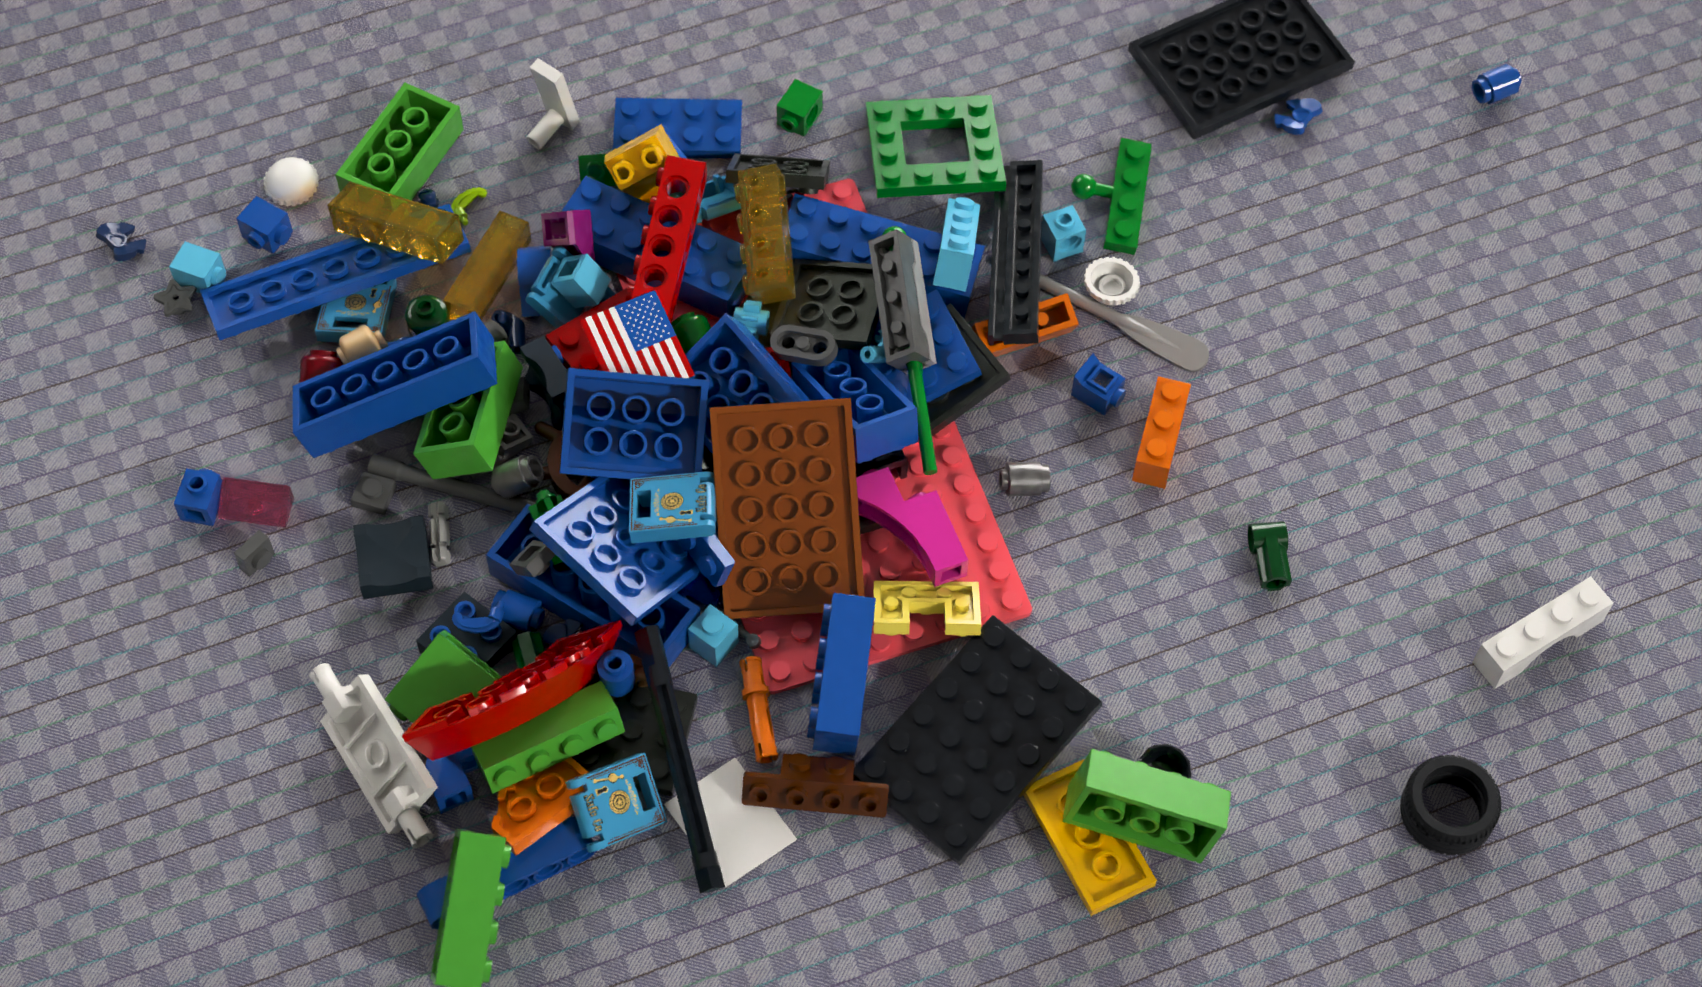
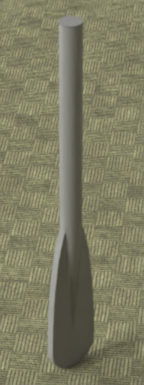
(1161, 340)

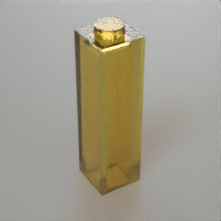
(488, 267)

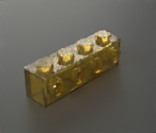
(396, 222)
(765, 234)

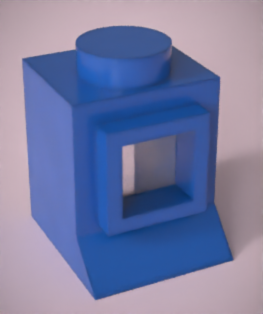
(1098, 386)

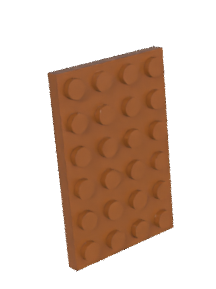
(787, 505)

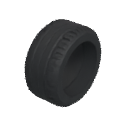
(1470, 778)

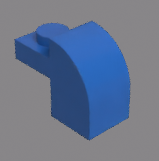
(529, 265)
(451, 779)

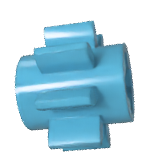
(753, 317)

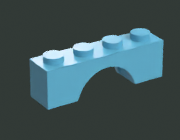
(957, 244)

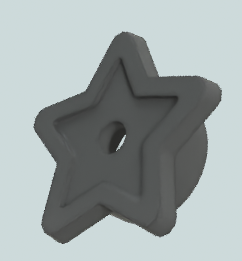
(178, 306)

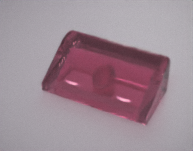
(255, 502)

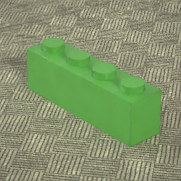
(549, 738)

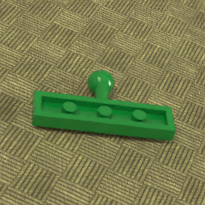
(1125, 195)

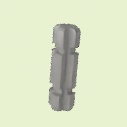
(439, 534)

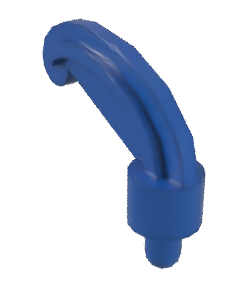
(480, 624)

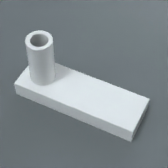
(557, 103)

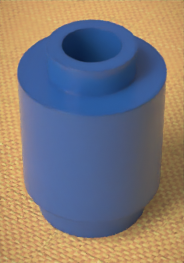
(1496, 84)
(520, 610)
(616, 672)

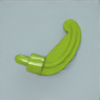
(464, 199)

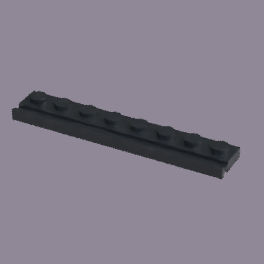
(1016, 255)

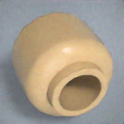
(360, 343)

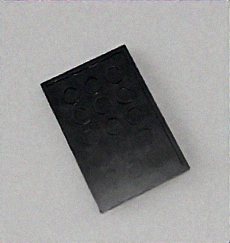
(1238, 59)
(977, 739)

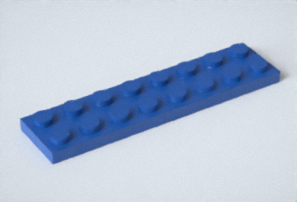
(308, 282)

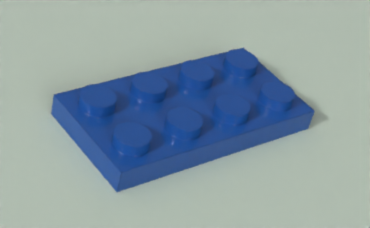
(696, 125)

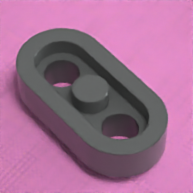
(807, 344)

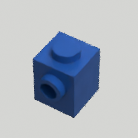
(264, 225)
(199, 496)

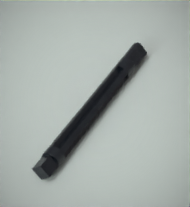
(661, 687)

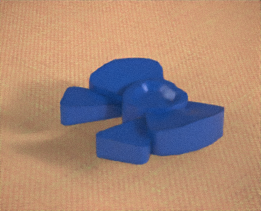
(1302, 113)

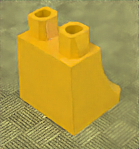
(637, 163)

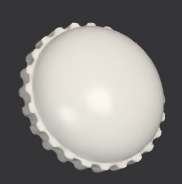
(291, 181)
(1111, 281)

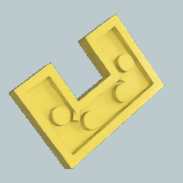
(954, 599)

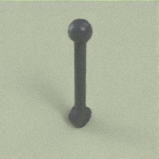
(752, 640)

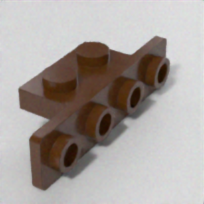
(815, 786)

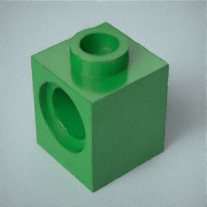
(799, 107)

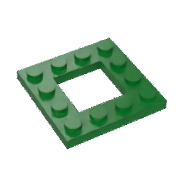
(974, 113)

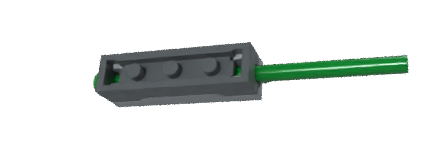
(905, 322)

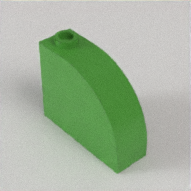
(438, 675)

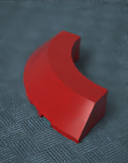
(514, 697)

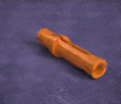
(756, 697)

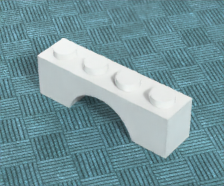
(1522, 642)

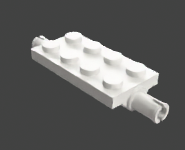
(376, 752)

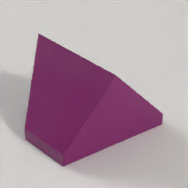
(569, 230)

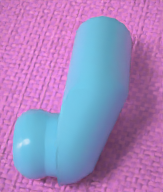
(874, 354)

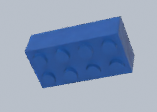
(880, 412)
(844, 668)

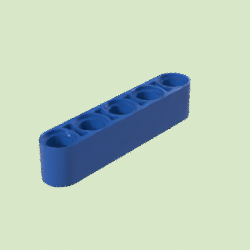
(545, 858)

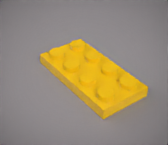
(1098, 865)

